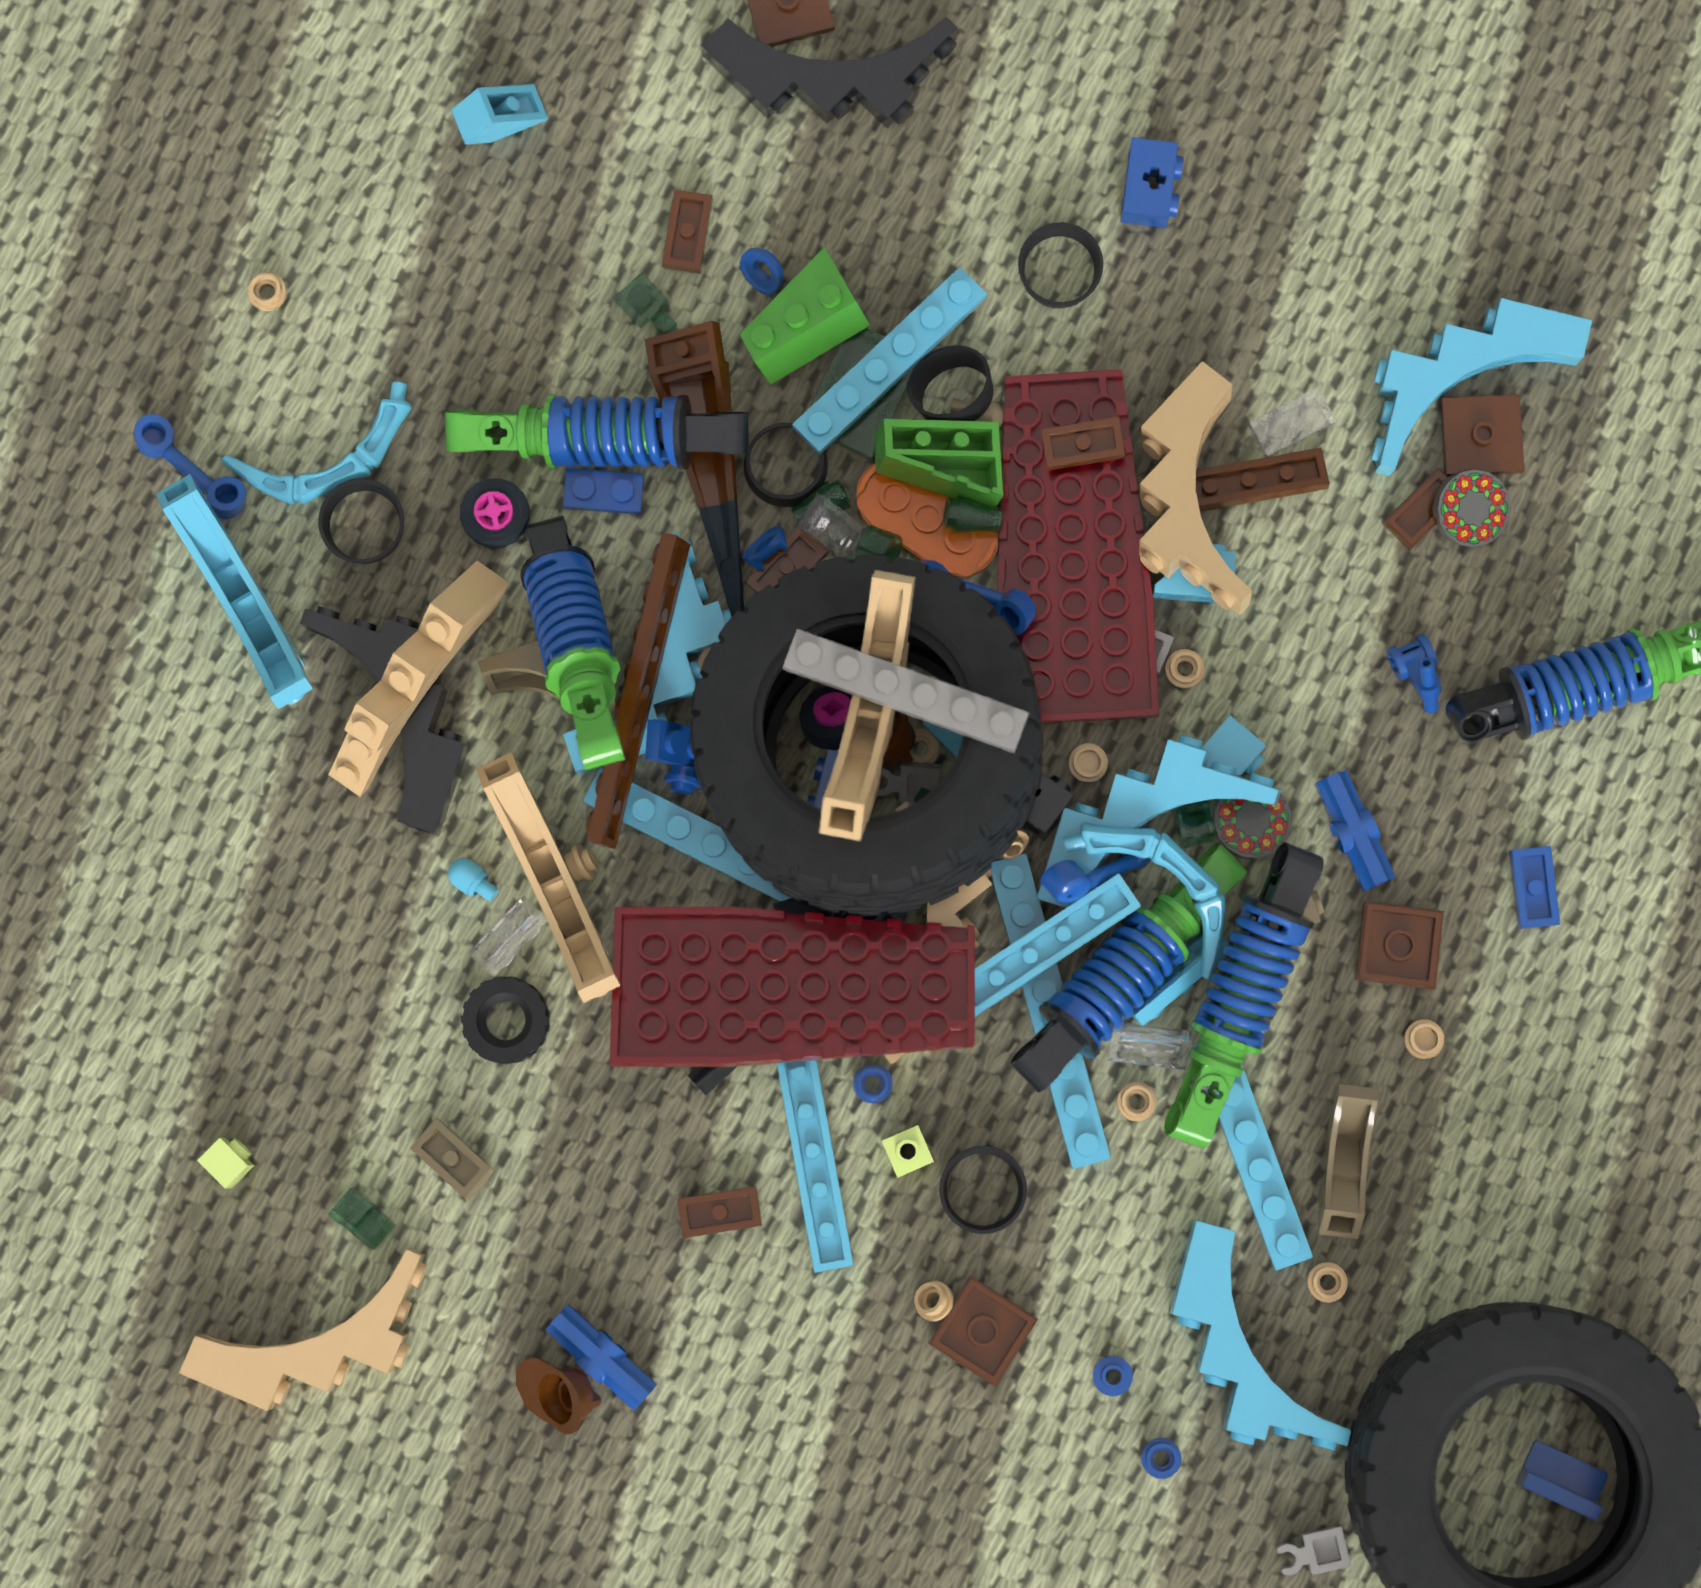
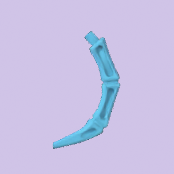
(353, 466)
(1166, 853)

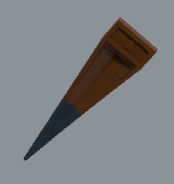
(695, 365)

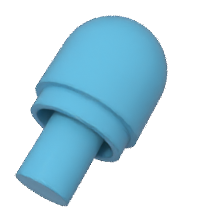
(471, 879)

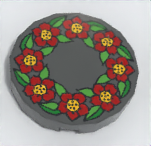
(1471, 508)
(1252, 827)

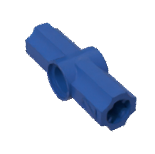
(1355, 829)
(601, 1357)

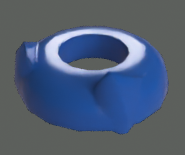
(754, 274)
(765, 547)

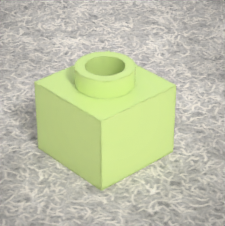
(921, 1158)
(227, 1161)

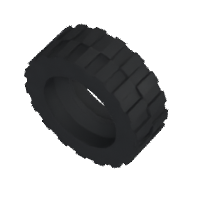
(476, 1012)

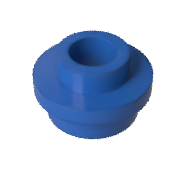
(682, 779)
(872, 1070)
(1101, 1369)
(1170, 1467)

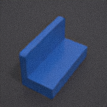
(1563, 1479)

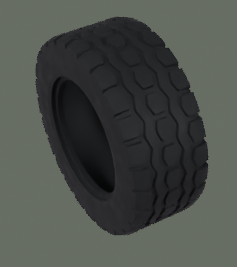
(901, 855)
(1475, 1351)

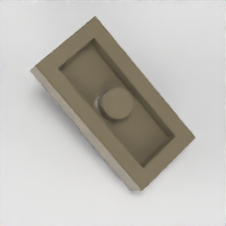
(452, 1159)

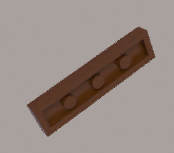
(1261, 479)

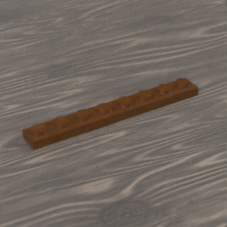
(641, 678)

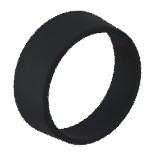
(1068, 230)
(940, 361)
(339, 493)
(782, 500)
(1021, 1198)

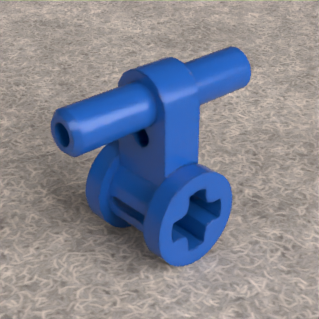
(1418, 664)

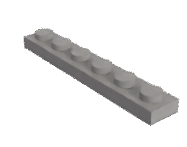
(905, 691)

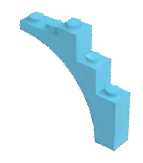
(1514, 336)
(237, 591)
(691, 632)
(1136, 801)
(1255, 1401)

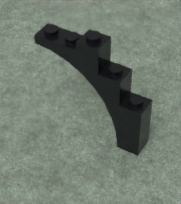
(827, 87)
(431, 759)

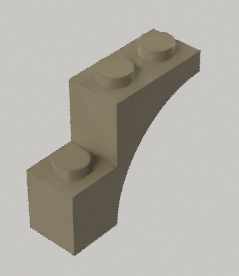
(518, 670)
(1346, 1161)

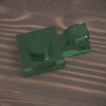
(644, 304)

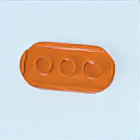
(918, 519)

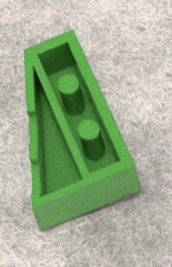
(804, 320)
(943, 457)

